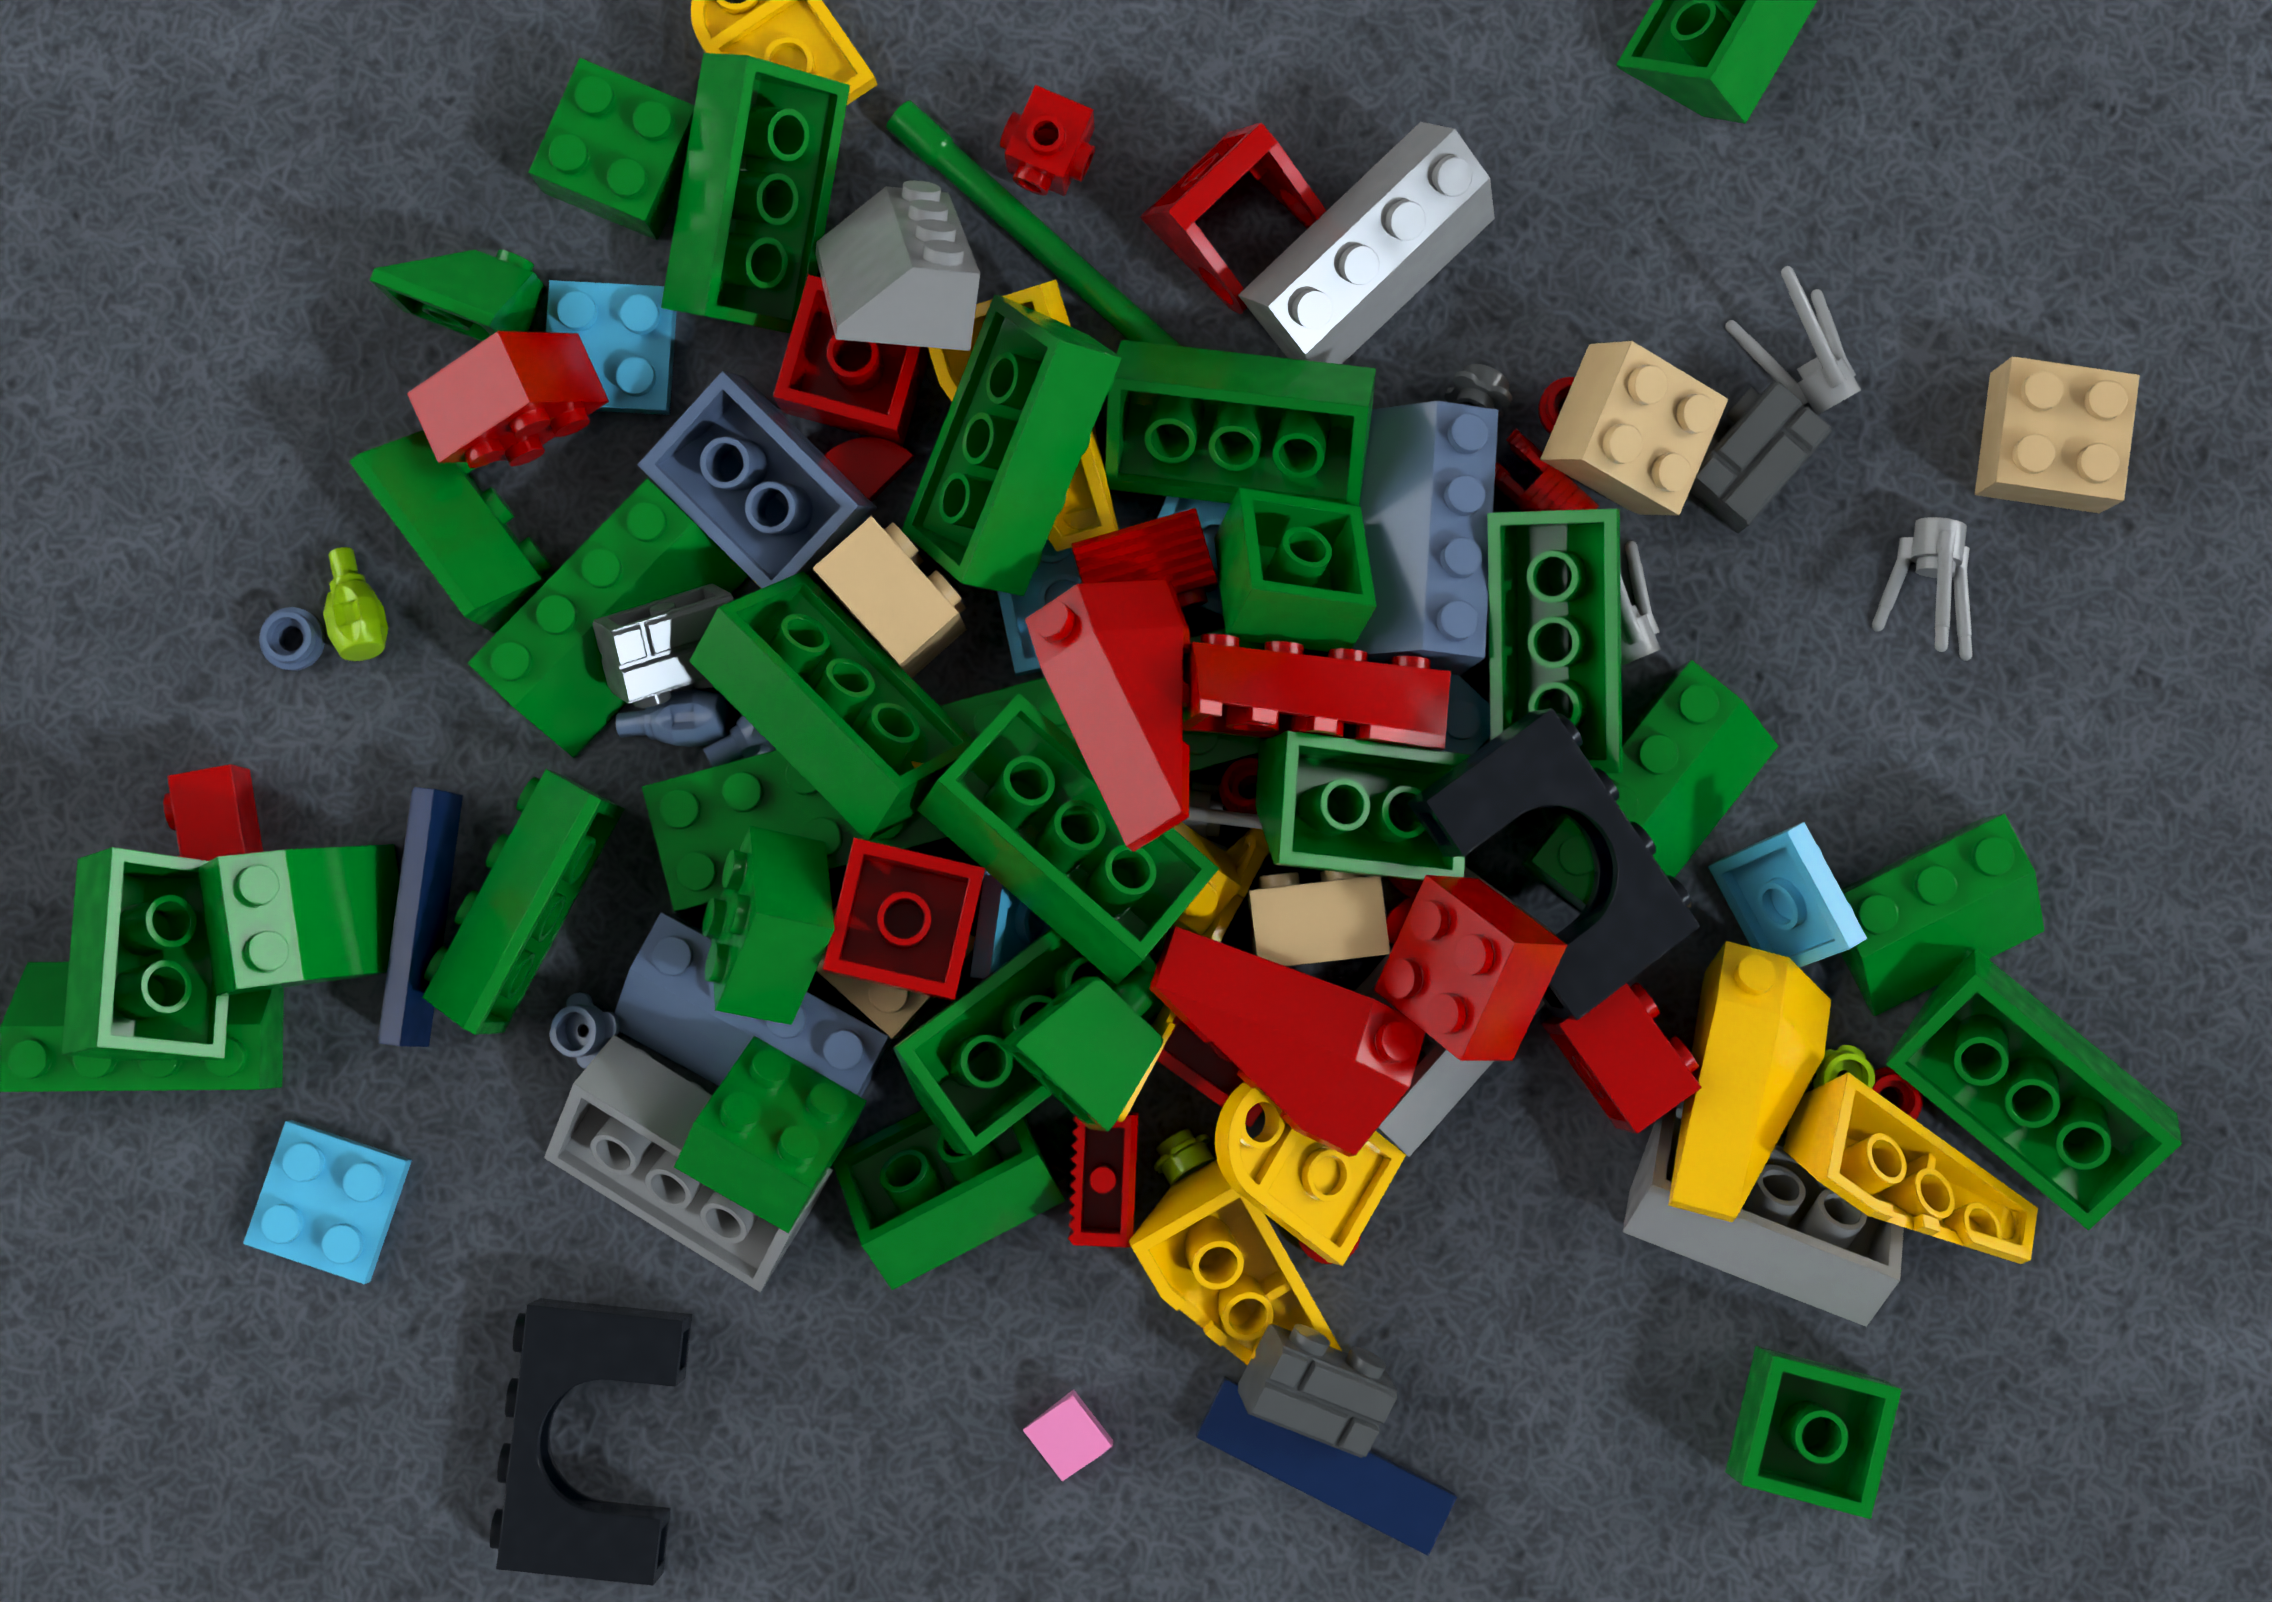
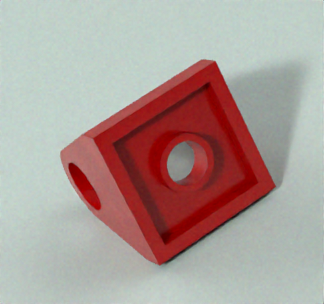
(1206, 181)

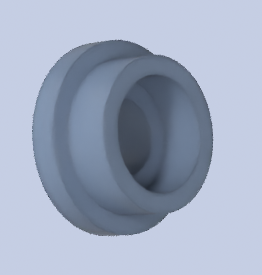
(273, 634)

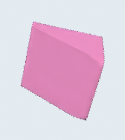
(1068, 1435)

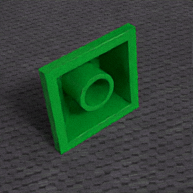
(466, 291)

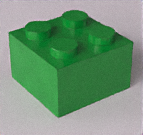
(615, 149)
(1294, 570)
(769, 925)
(769, 1134)
(1813, 1432)

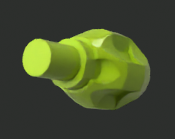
(353, 611)

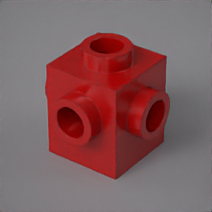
(1048, 143)

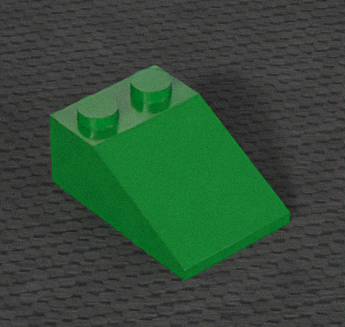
(299, 915)

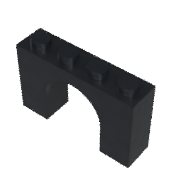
(1633, 905)
(545, 1519)

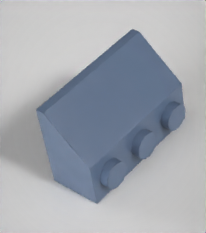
(755, 482)

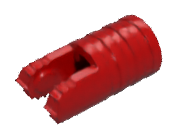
(1549, 492)

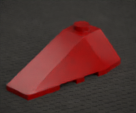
(1121, 687)
(1308, 1044)

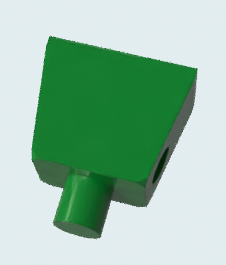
(1091, 1046)

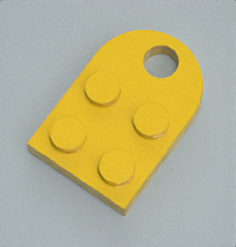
(784, 33)
(1299, 1181)

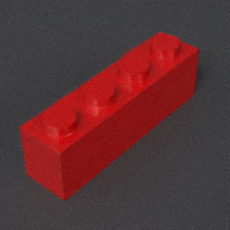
(1334, 695)

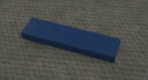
(419, 915)
(1363, 1488)

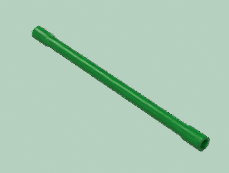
(939, 151)

